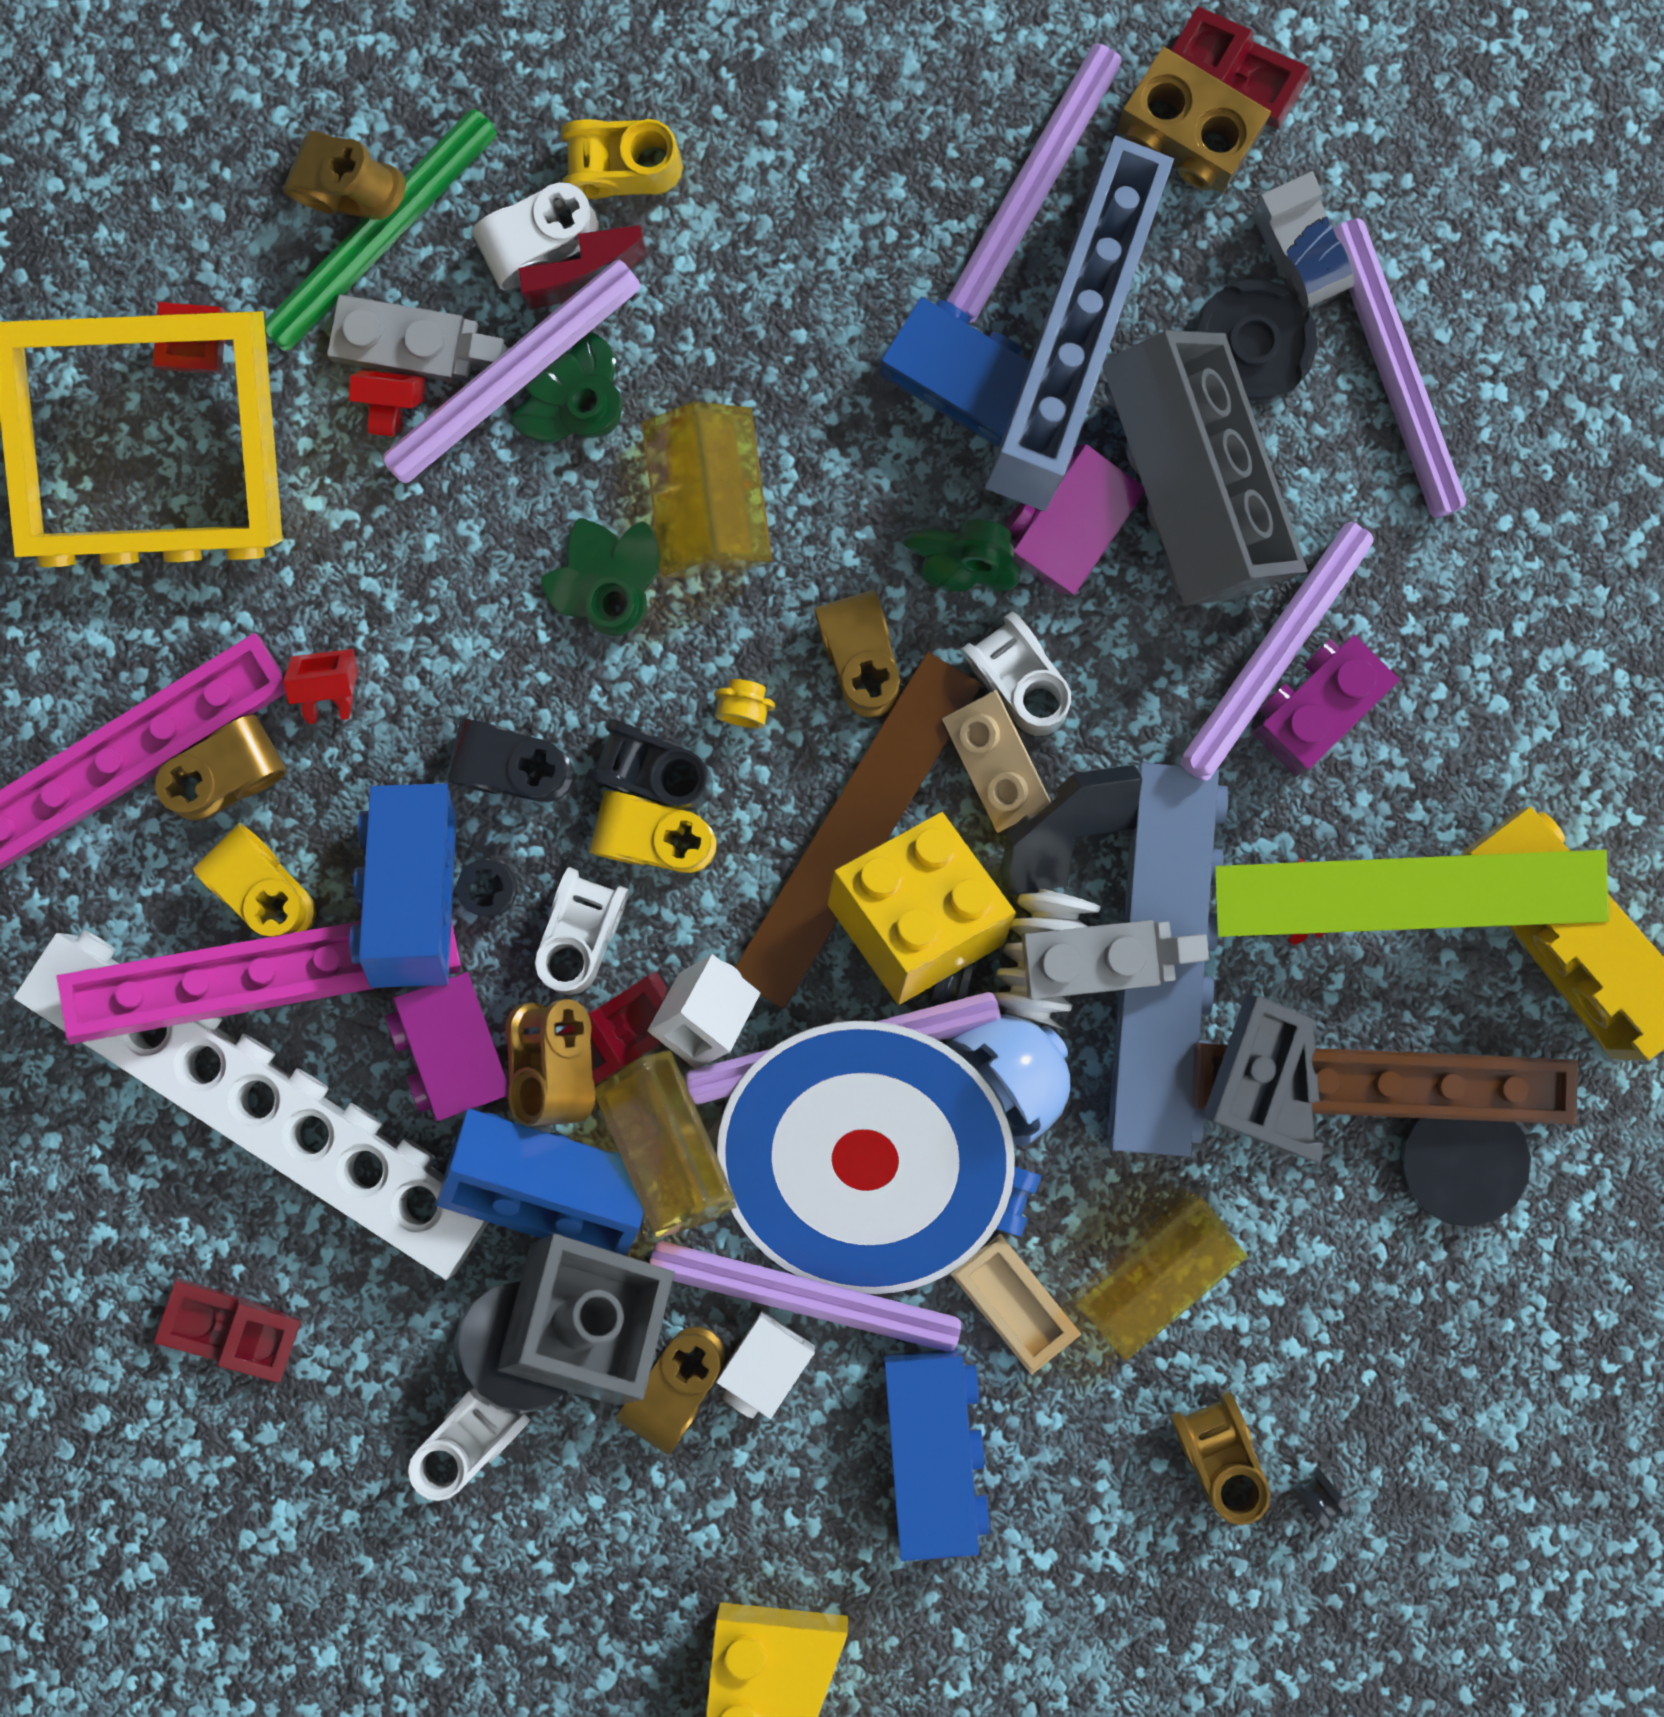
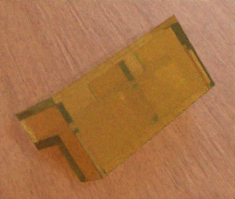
(706, 489)
(664, 1145)
(1159, 1275)

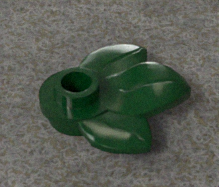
(564, 388)
(960, 560)
(602, 568)

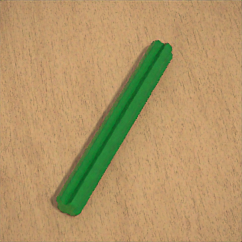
(373, 237)

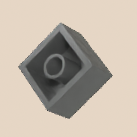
(586, 1320)

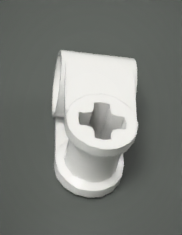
(533, 232)
(1019, 672)
(580, 928)
(471, 1439)

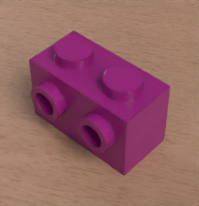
(1077, 525)
(1325, 705)
(448, 1048)

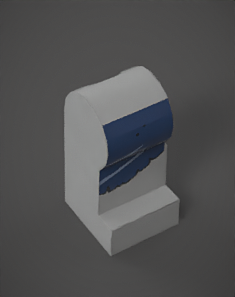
(1303, 240)

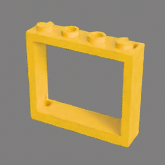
(123, 547)

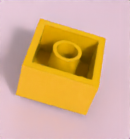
(920, 907)

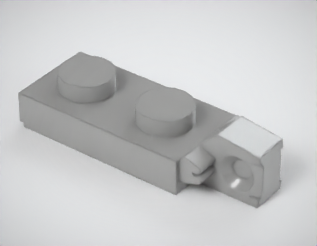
(409, 340)
(1106, 958)

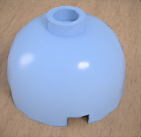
(1022, 1069)

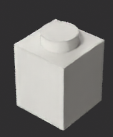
(704, 1011)
(764, 1367)

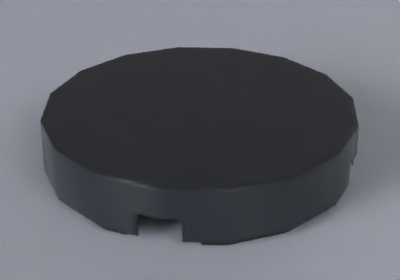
(1267, 335)
(1465, 1168)
(479, 1350)

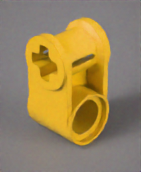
(614, 156)
(642, 830)
(250, 879)

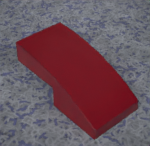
(1234, 58)
(558, 281)
(621, 1026)
(227, 1330)

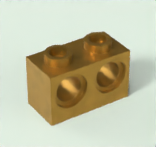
(1202, 108)

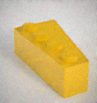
(1599, 968)
(773, 1661)

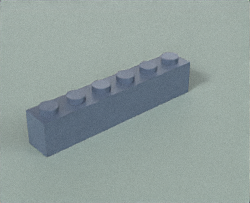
(1079, 325)
(1157, 1025)

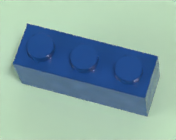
(956, 368)
(405, 886)
(540, 1184)
(935, 1454)

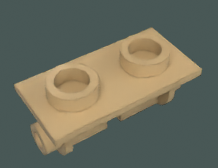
(997, 761)

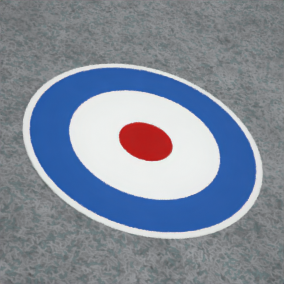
(866, 1156)

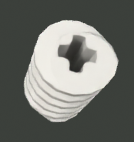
(1049, 913)

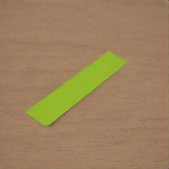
(1412, 893)

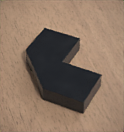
(1086, 804)

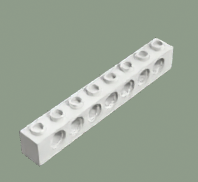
(276, 1138)

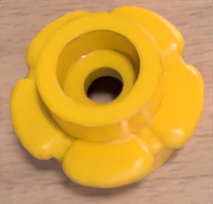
(743, 704)

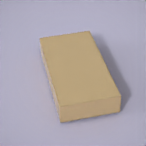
(1015, 1303)

